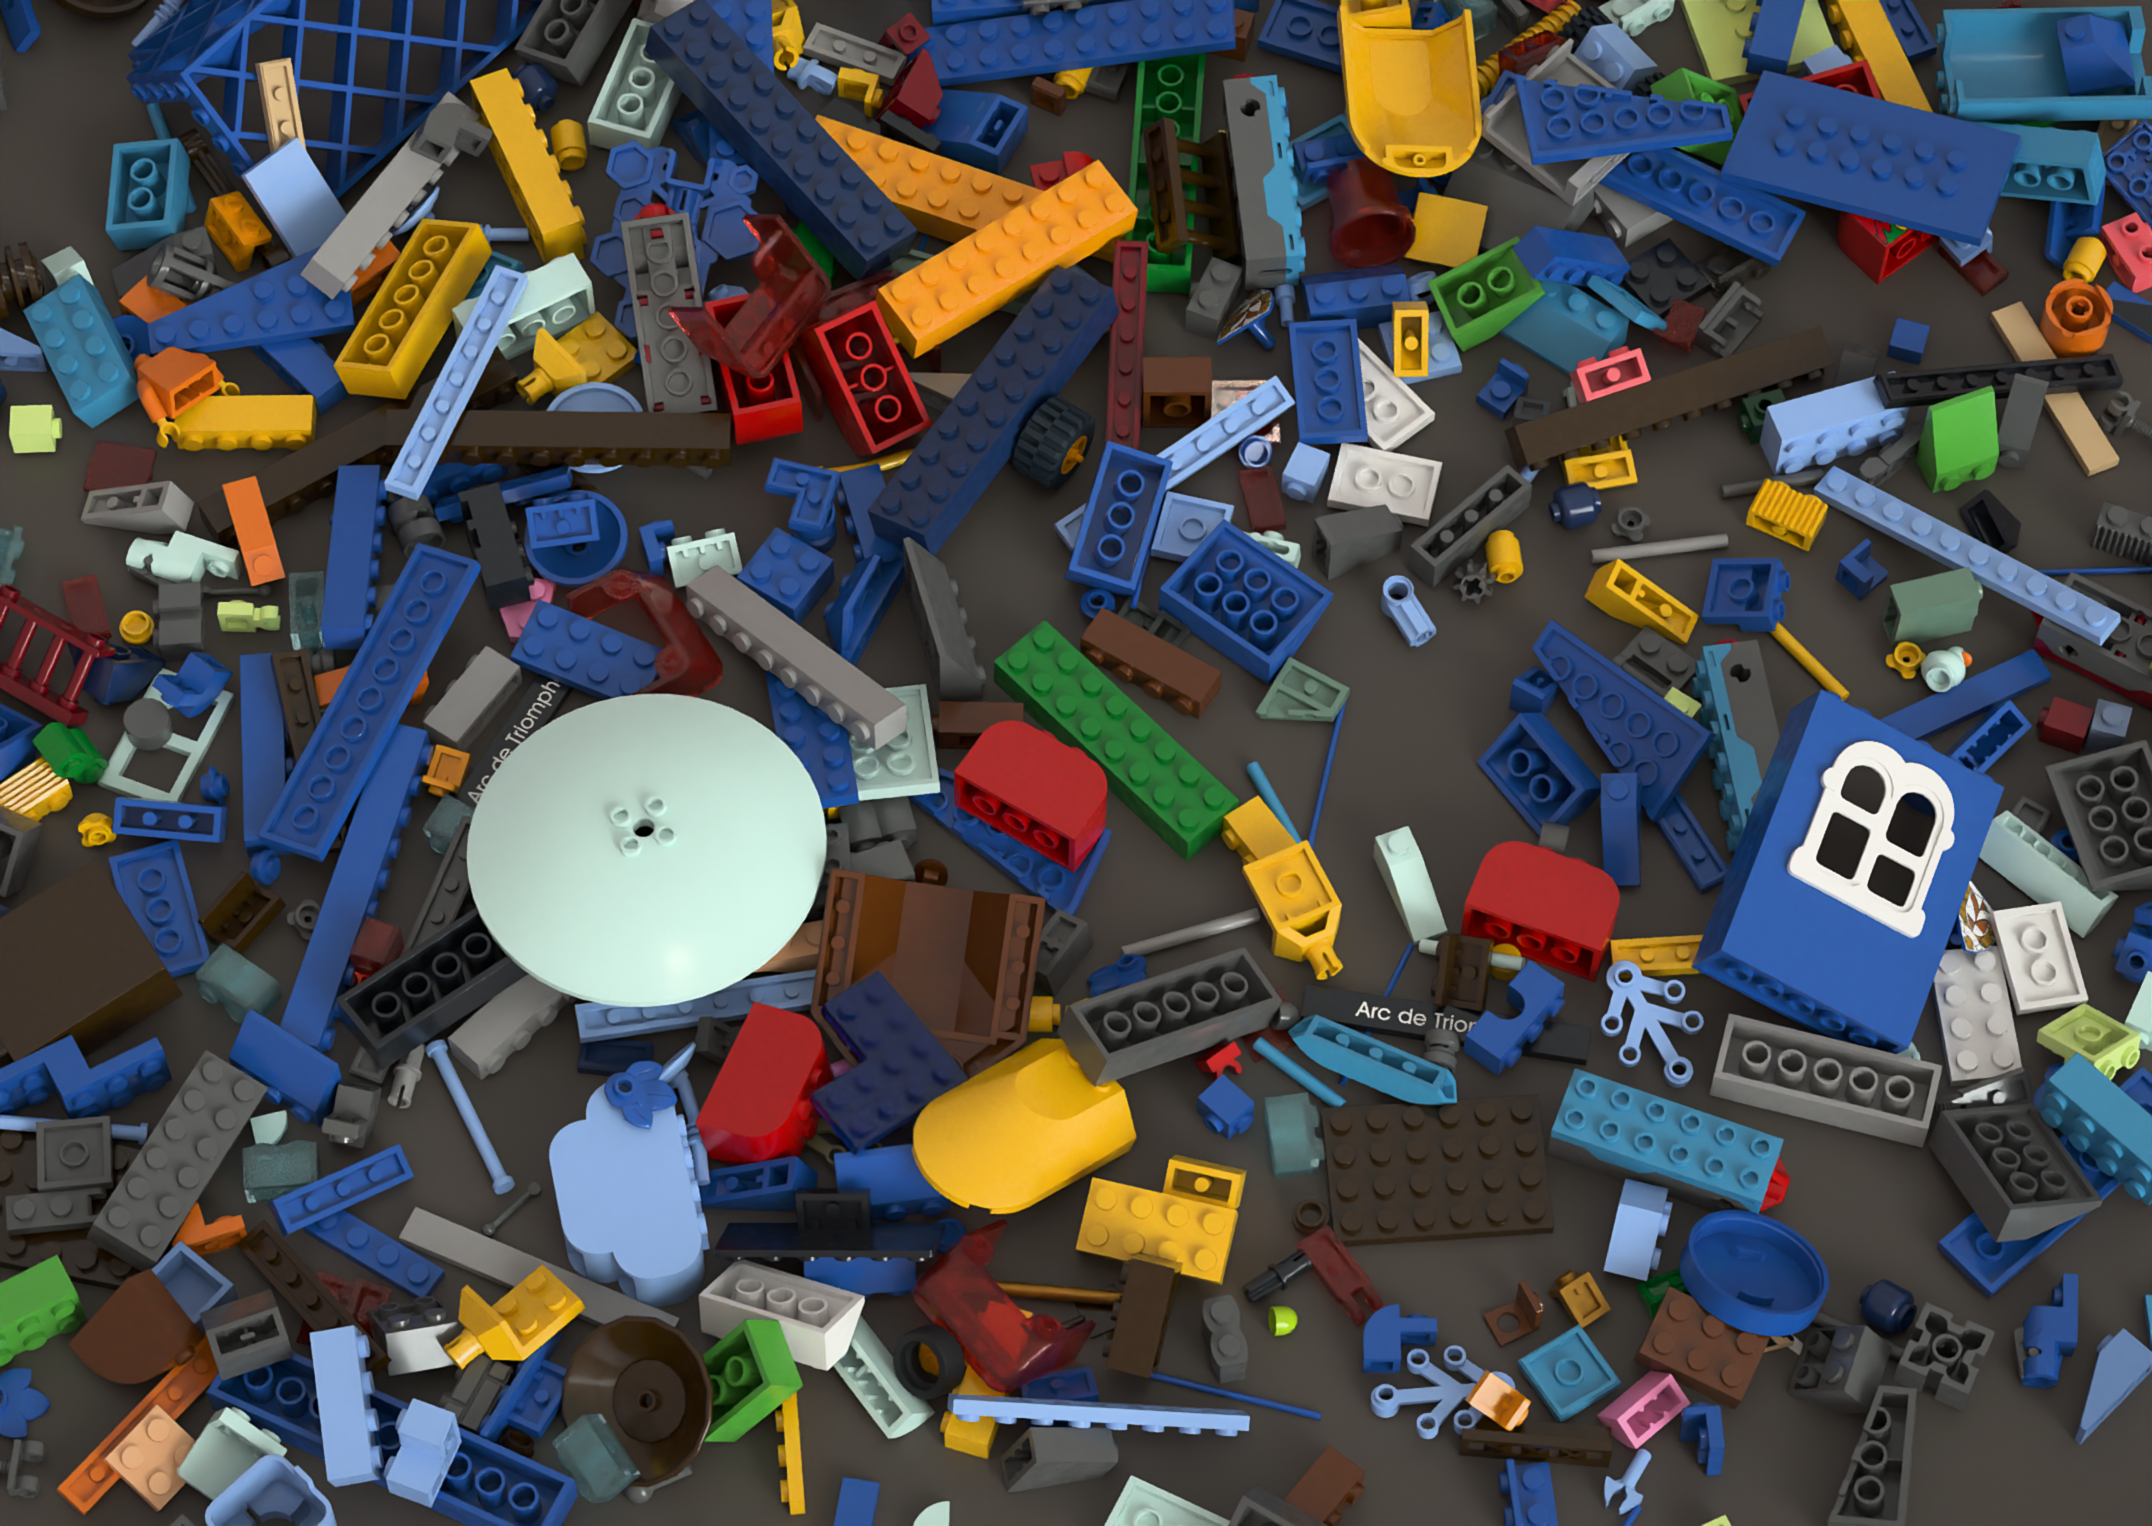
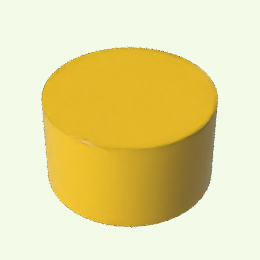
(1502, 973)

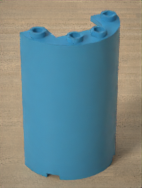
(2012, 68)

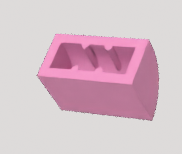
(1644, 1408)

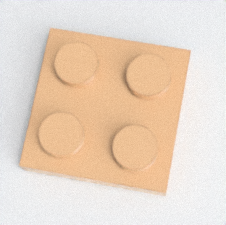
(150, 1457)

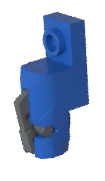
(2048, 1336)

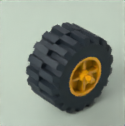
(1054, 443)

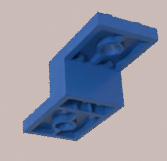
(82, 1090)

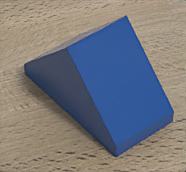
(1533, 691)

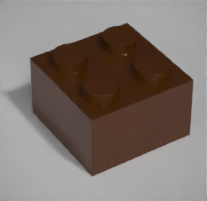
(1176, 391)

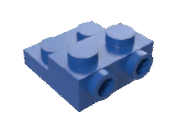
(1746, 593)

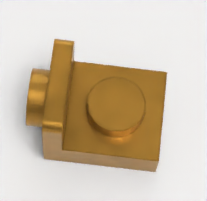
(1579, 1297)

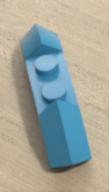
(1374, 1062)

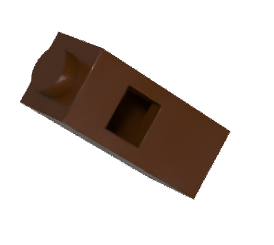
(964, 722)

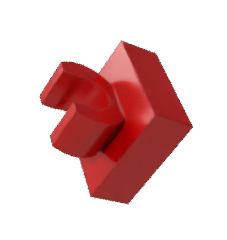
(1218, 1058)

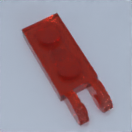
(1340, 1272)

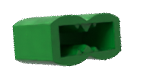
(70, 753)

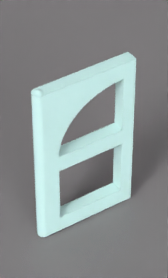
(195, 750)

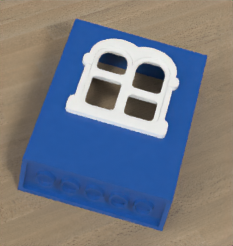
(1825, 942)

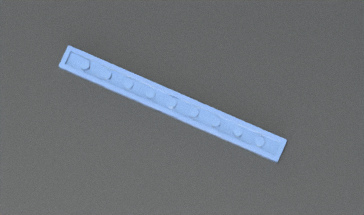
(1960, 551)

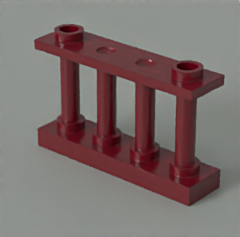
(36, 690)

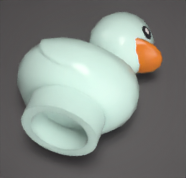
(1945, 668)

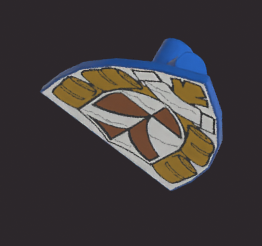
(1251, 315)
(1973, 924)

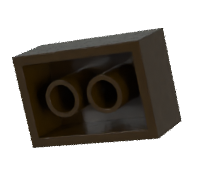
(1142, 1314)

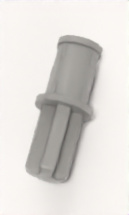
(406, 1076)

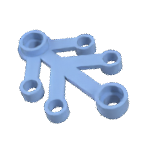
(1648, 1017)
(1447, 1392)

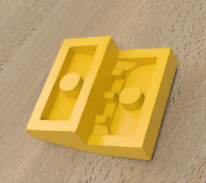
(1446, 230)
(1602, 468)

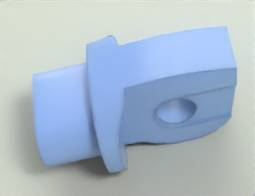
(811, 74)

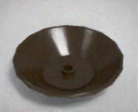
(618, 1371)

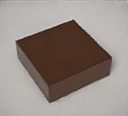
(1048, 96)

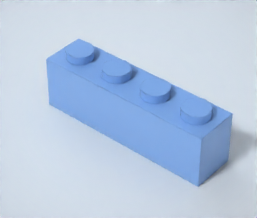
(345, 1405)

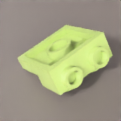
(2095, 1037)

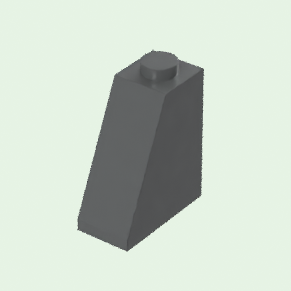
(1354, 538)
(1058, 1457)

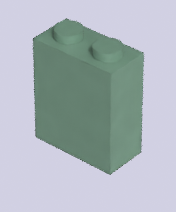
(1931, 607)

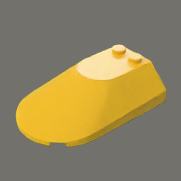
(1412, 94)
(1021, 1130)

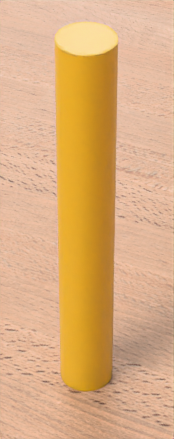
(1808, 661)

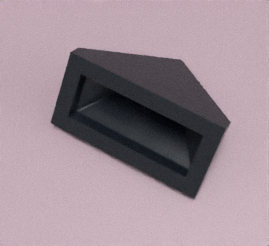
(1991, 522)

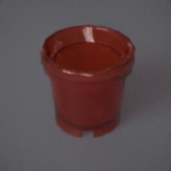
(1367, 216)

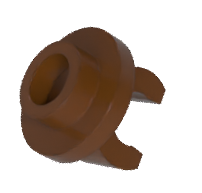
(931, 872)

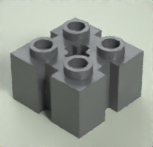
(1938, 1336)

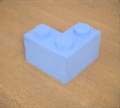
(1638, 1222)
(428, 1446)

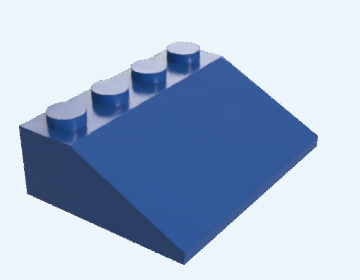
(1244, 601)

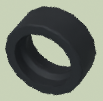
(948, 1355)

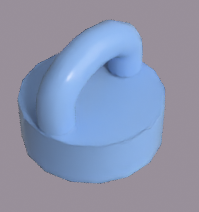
(1418, 284)

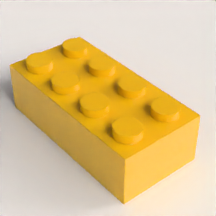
(1133, 1220)

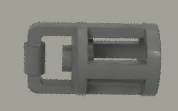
(201, 279)

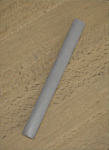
(1659, 548)
(1192, 933)

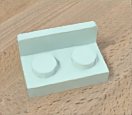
(1636, 15)
(693, 558)

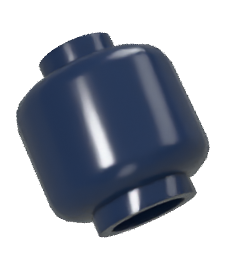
(537, 86)
(1575, 505)
(1887, 1306)

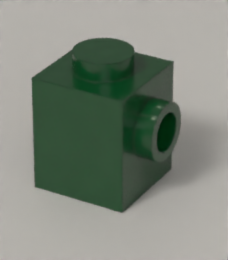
(1753, 412)

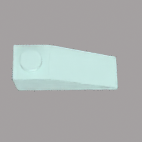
(1409, 884)

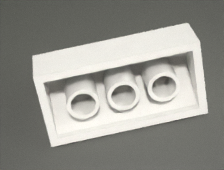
(812, 1315)

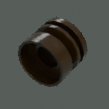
(19, 280)

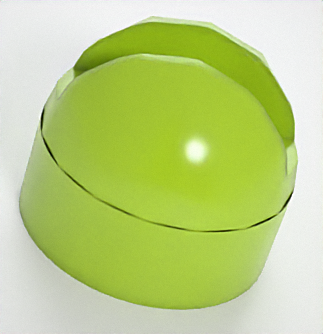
(1281, 1320)

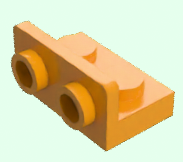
(235, 228)

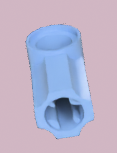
(1407, 612)

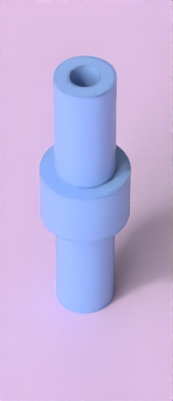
(1285, 299)

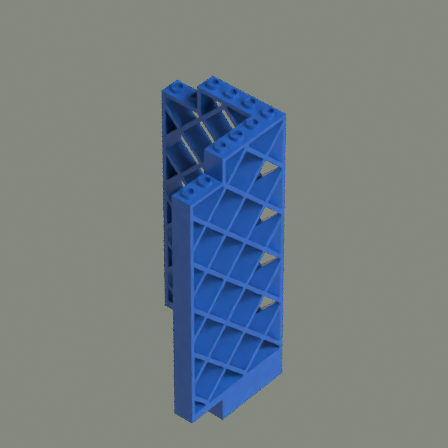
(213, 41)

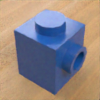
(1225, 1108)

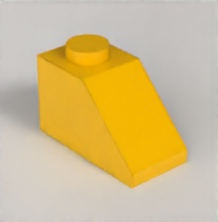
(1410, 338)

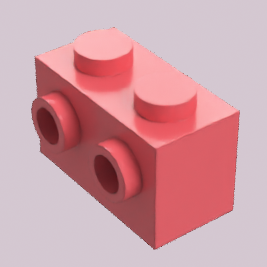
(2129, 251)
(1615, 374)

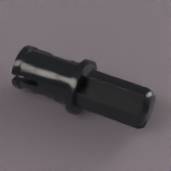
(1277, 1276)

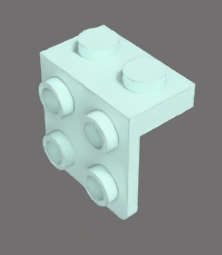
(226, 1452)

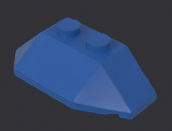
(863, 603)

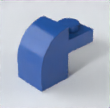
(195, 684)
(1388, 1332)

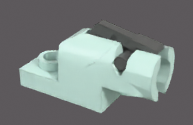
(181, 560)

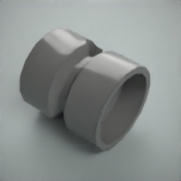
(415, 523)

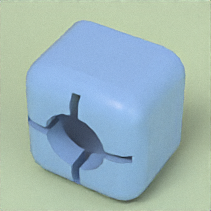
(271, 1491)

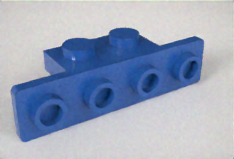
(2067, 224)
(531, 1398)

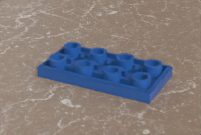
(2130, 169)

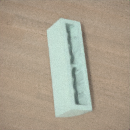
(2044, 872)
(873, 1379)

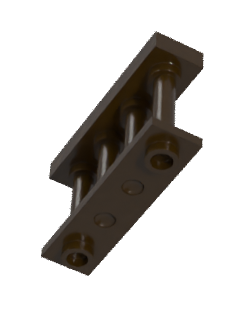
(1167, 194)

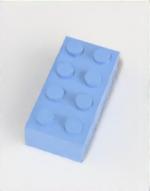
(1828, 426)

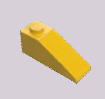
(1639, 602)

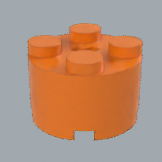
(2076, 318)

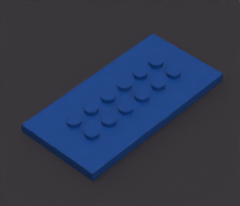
(1871, 157)

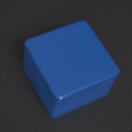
(1908, 341)

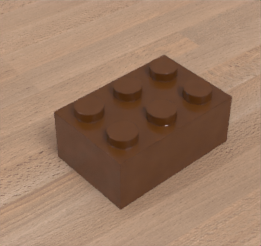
(1700, 1349)

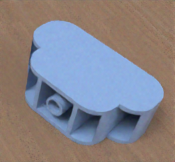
(630, 1203)

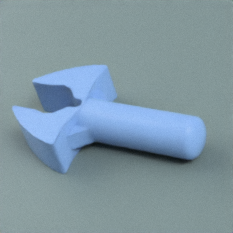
(1627, 1483)

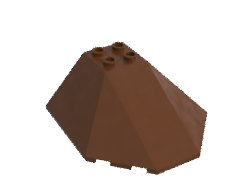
(948, 951)

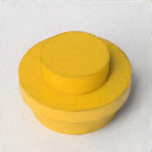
(136, 627)

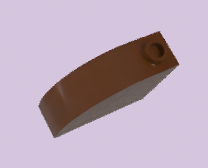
(137, 1333)

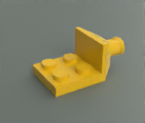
(787, 33)
(584, 355)
(1298, 906)
(516, 1322)

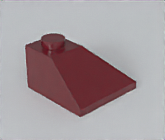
(915, 92)

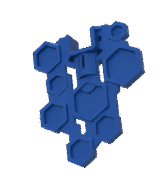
(654, 170)

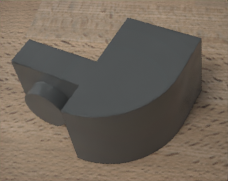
(448, 128)
(353, 1113)

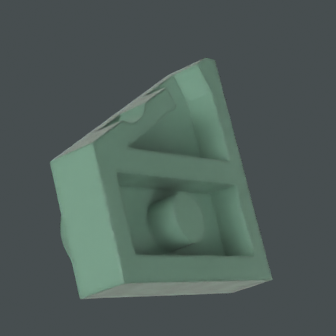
(1302, 695)

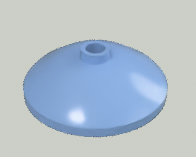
(595, 398)

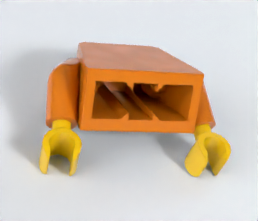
(175, 383)

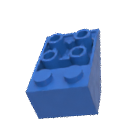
(979, 128)

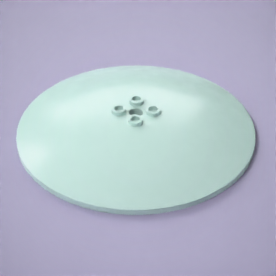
(660, 913)

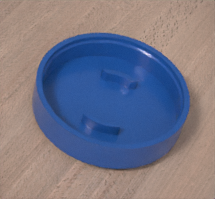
(1754, 1273)

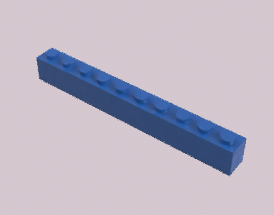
(356, 886)

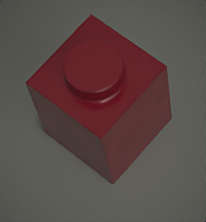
(2064, 724)

